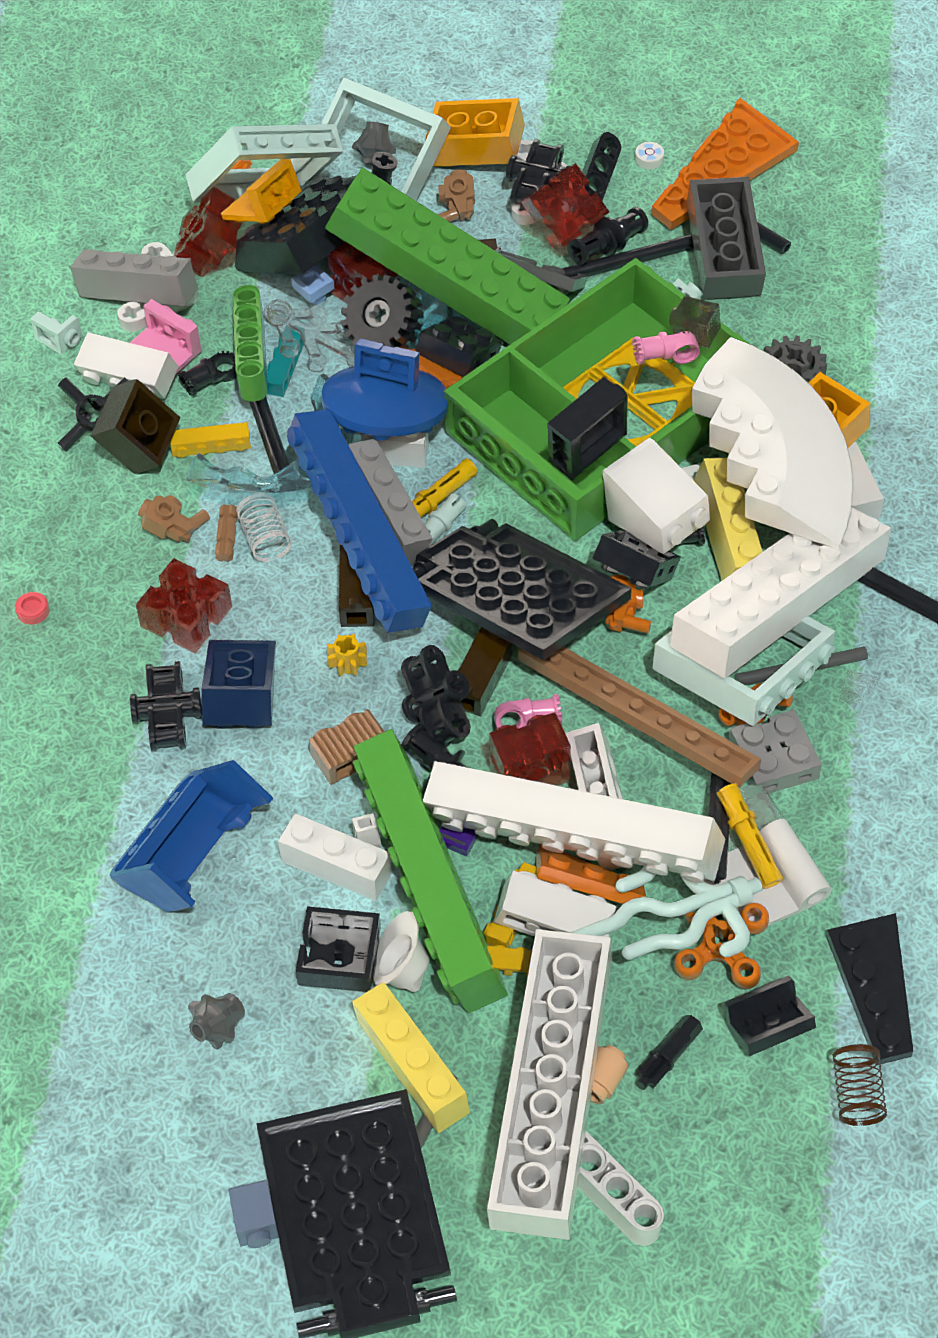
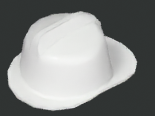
(401, 955)

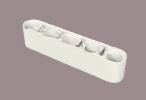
(620, 1211)

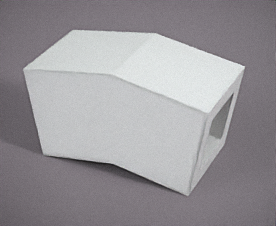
(367, 830)

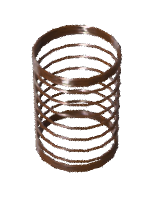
(868, 1104)

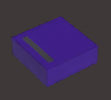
(459, 841)

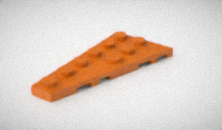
(740, 147)

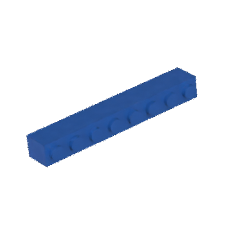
(358, 521)

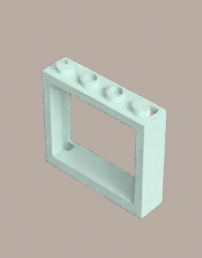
(351, 91)
(308, 146)
(738, 698)

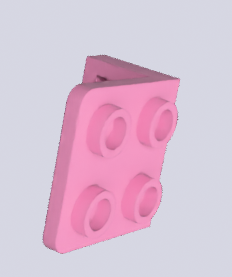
(169, 333)

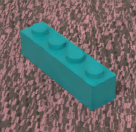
(282, 368)

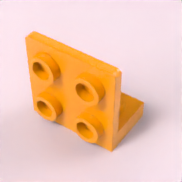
(266, 195)

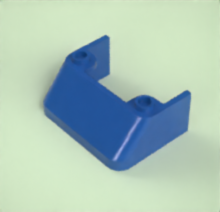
(185, 832)

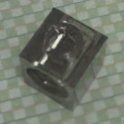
(697, 317)

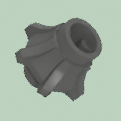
(374, 139)
(216, 1018)

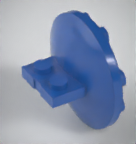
(384, 393)

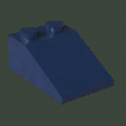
(239, 683)

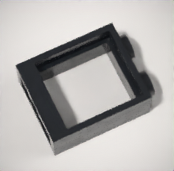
(587, 428)

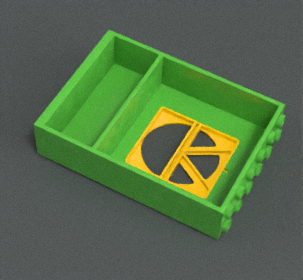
(508, 400)

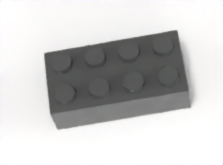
(725, 237)

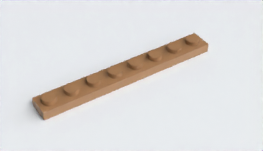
(646, 714)

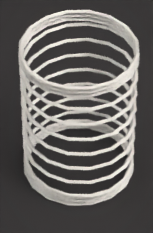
(260, 539)

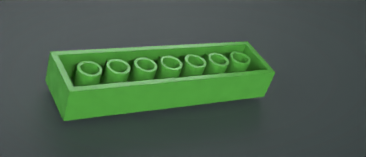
(442, 259)
(428, 873)

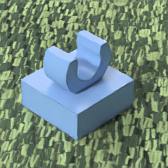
(313, 285)

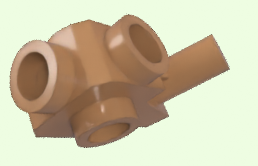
(459, 196)
(164, 518)

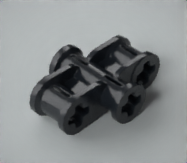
(540, 165)
(433, 693)
(165, 706)

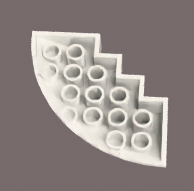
(778, 441)

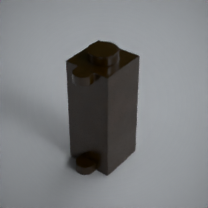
(354, 604)
(484, 668)

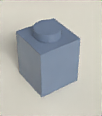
(253, 1214)

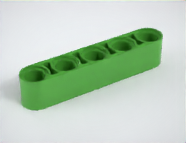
(250, 343)

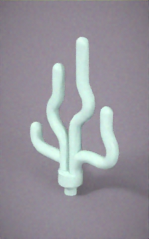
(708, 899)

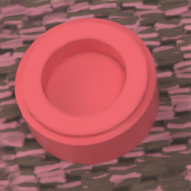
(32, 608)

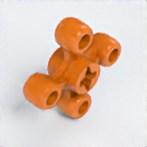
(709, 950)

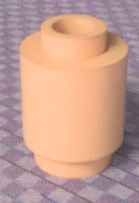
(608, 1073)

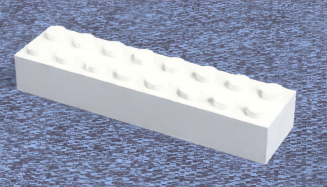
(774, 595)
(575, 821)
(550, 1085)

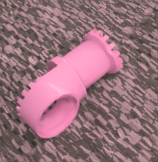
(666, 347)
(527, 709)

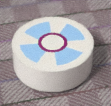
(649, 155)

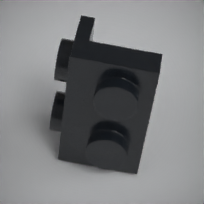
(768, 1016)

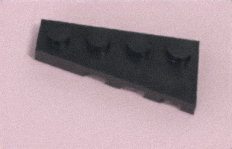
(874, 978)

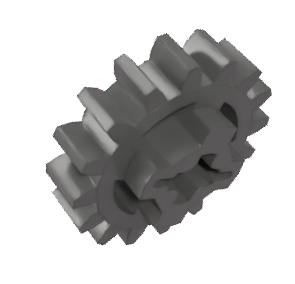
(799, 356)

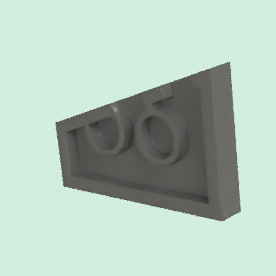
(549, 274)

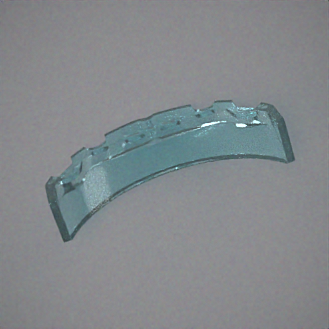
(244, 481)

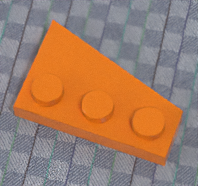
(582, 876)

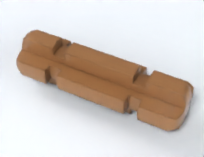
(226, 533)

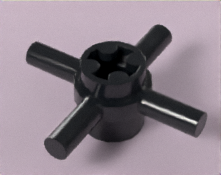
(83, 404)

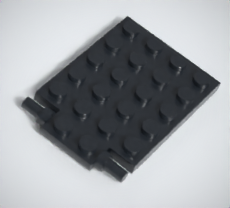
(517, 586)
(355, 1215)

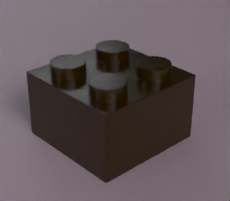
(135, 426)

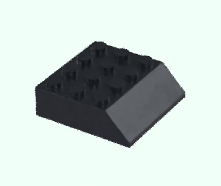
(296, 234)

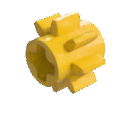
(347, 654)

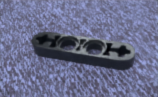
(608, 161)

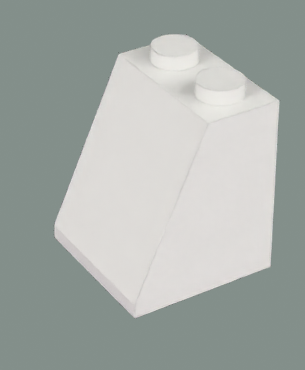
(654, 497)

